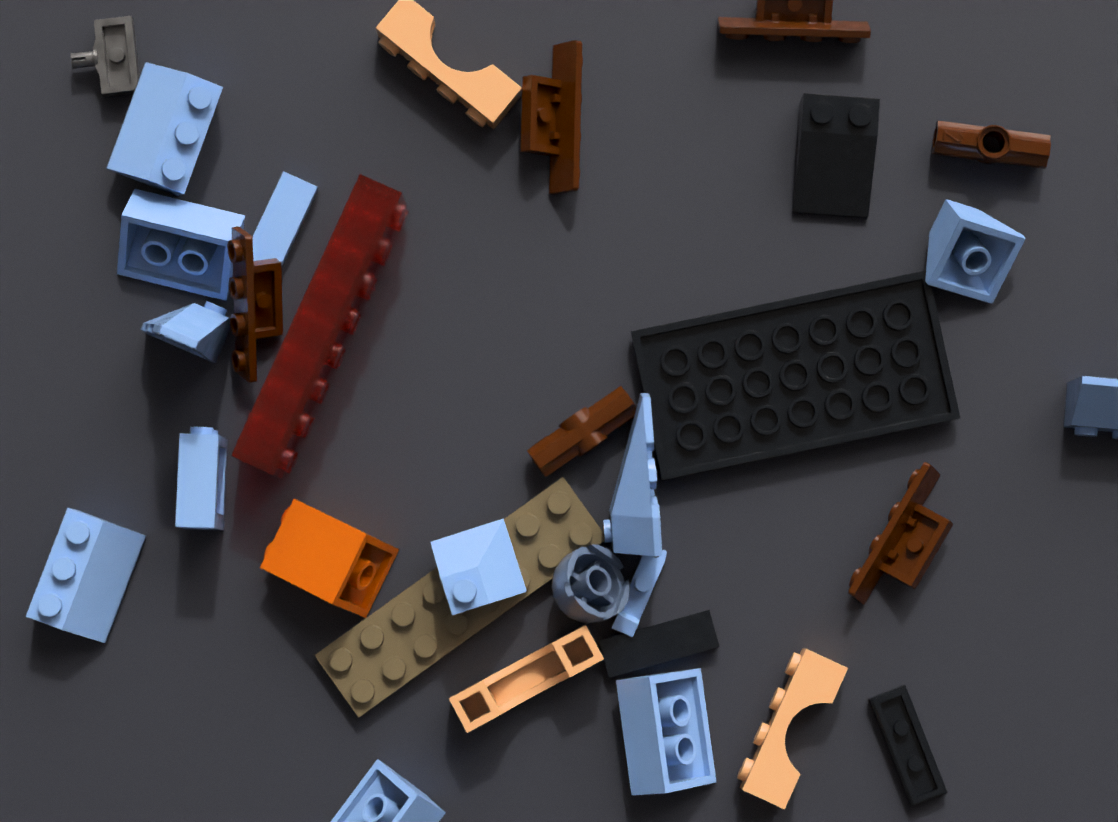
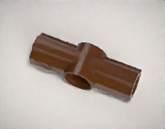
(1015, 146)
(582, 431)

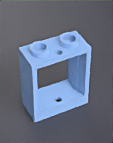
(201, 479)

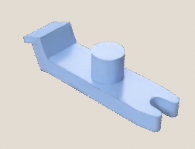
(639, 594)

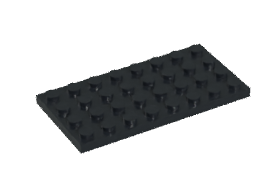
(795, 375)

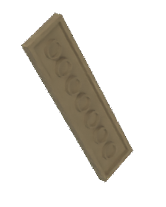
(418, 623)

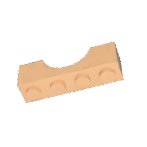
(485, 92)
(526, 678)
(810, 682)

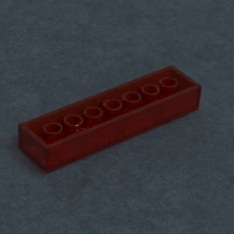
(321, 326)

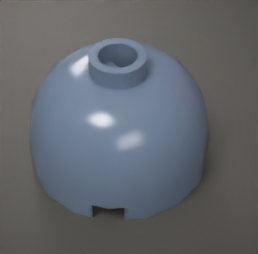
(590, 585)

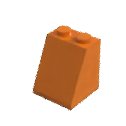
(329, 558)

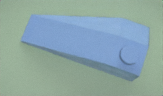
(192, 329)
(634, 508)

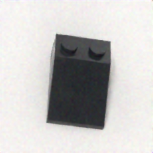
(835, 155)

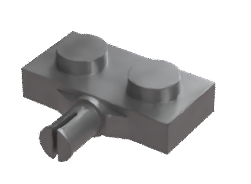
(113, 56)

